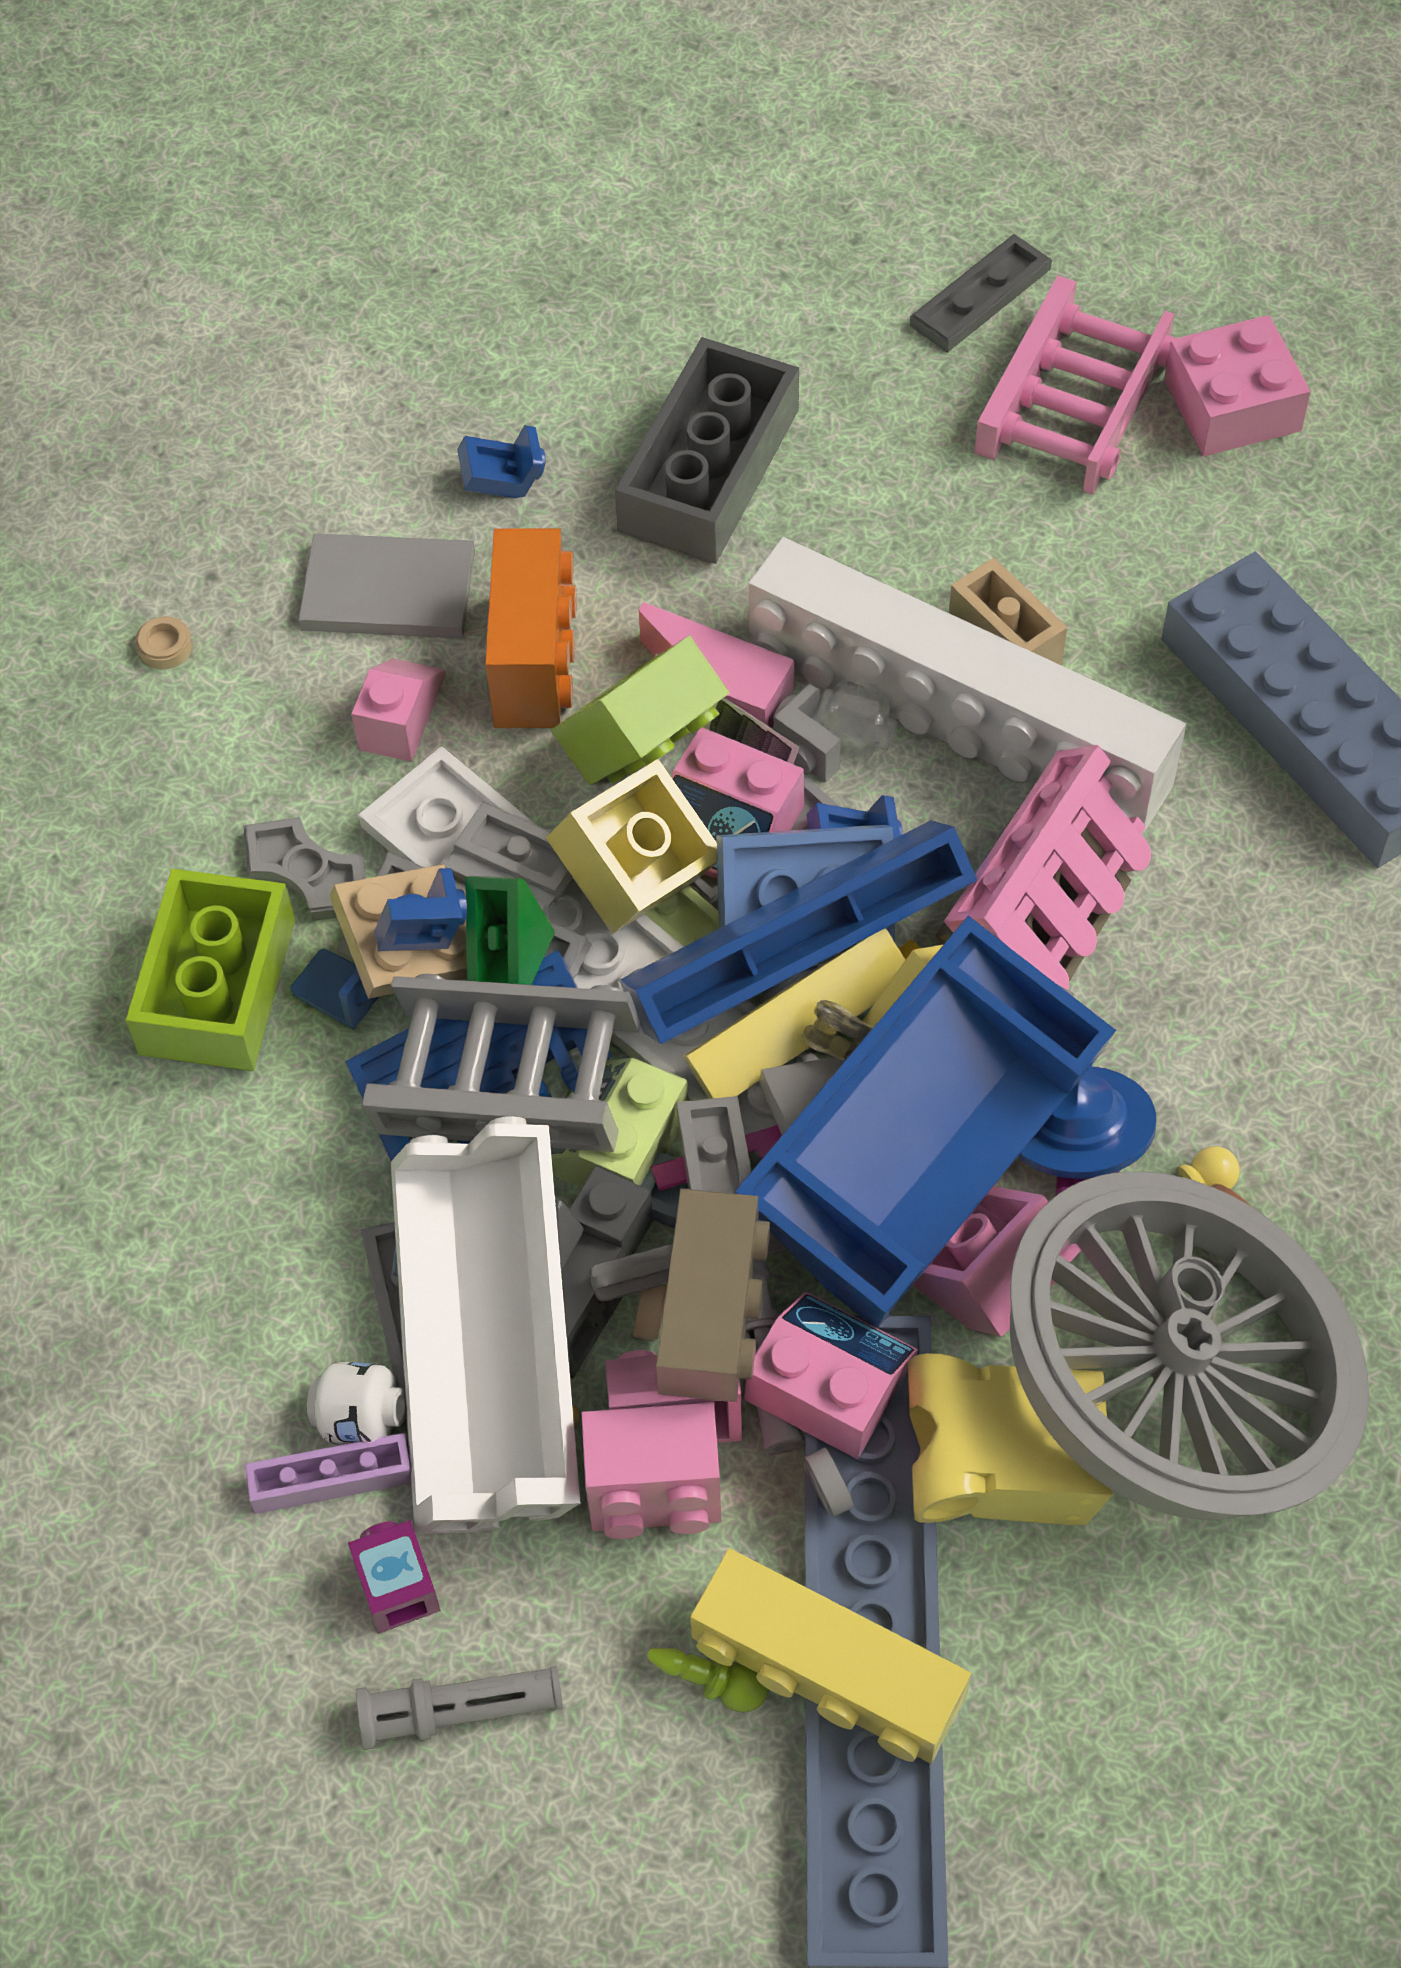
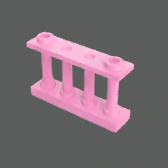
(1043, 351)

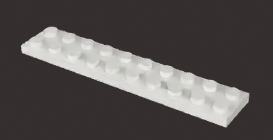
(421, 823)

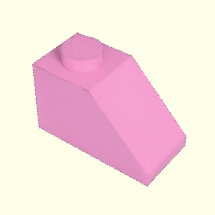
(395, 707)

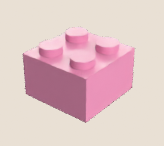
(1236, 385)
(652, 1469)

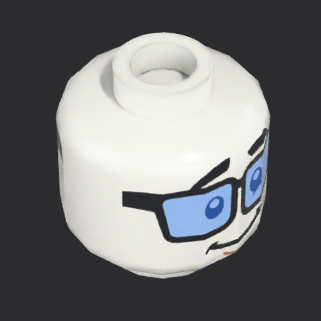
(355, 1403)

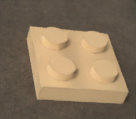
(358, 909)

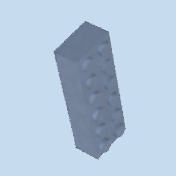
(1298, 696)

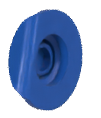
(1095, 1129)

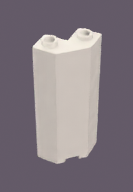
(483, 1330)

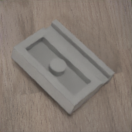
(511, 847)

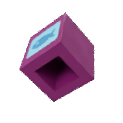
(393, 1575)

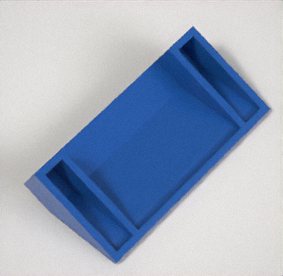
(924, 1119)

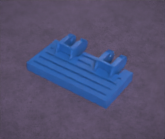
(383, 1060)

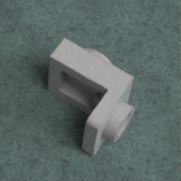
(818, 747)

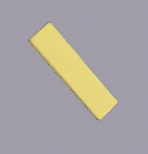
(774, 1029)

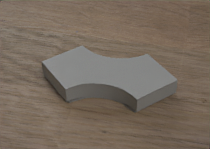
(286, 854)

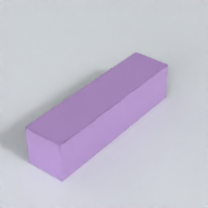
(328, 1473)

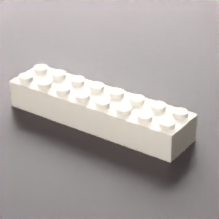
(957, 678)

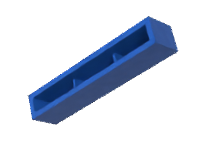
(798, 930)

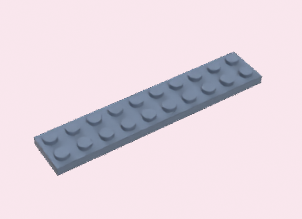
(870, 1816)

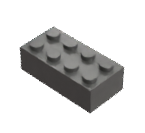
(707, 450)

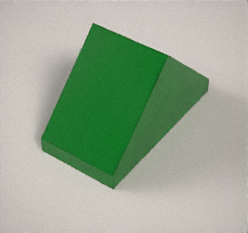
(504, 930)

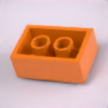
(530, 628)

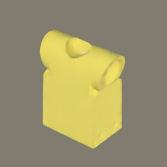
(990, 1450)

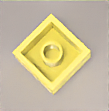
(634, 846)

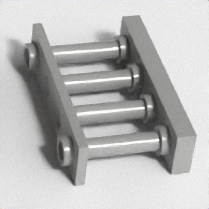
(463, 1110)

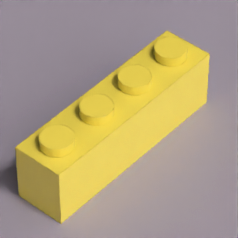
(829, 1657)

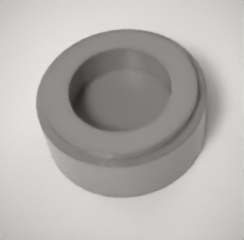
(828, 1482)

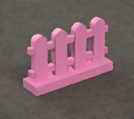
(1047, 839)

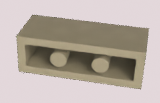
(711, 1296)

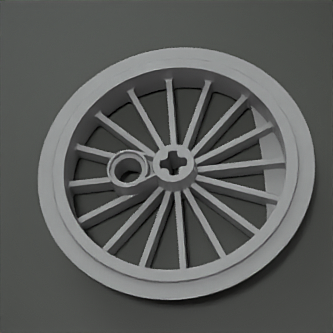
(1182, 1347)

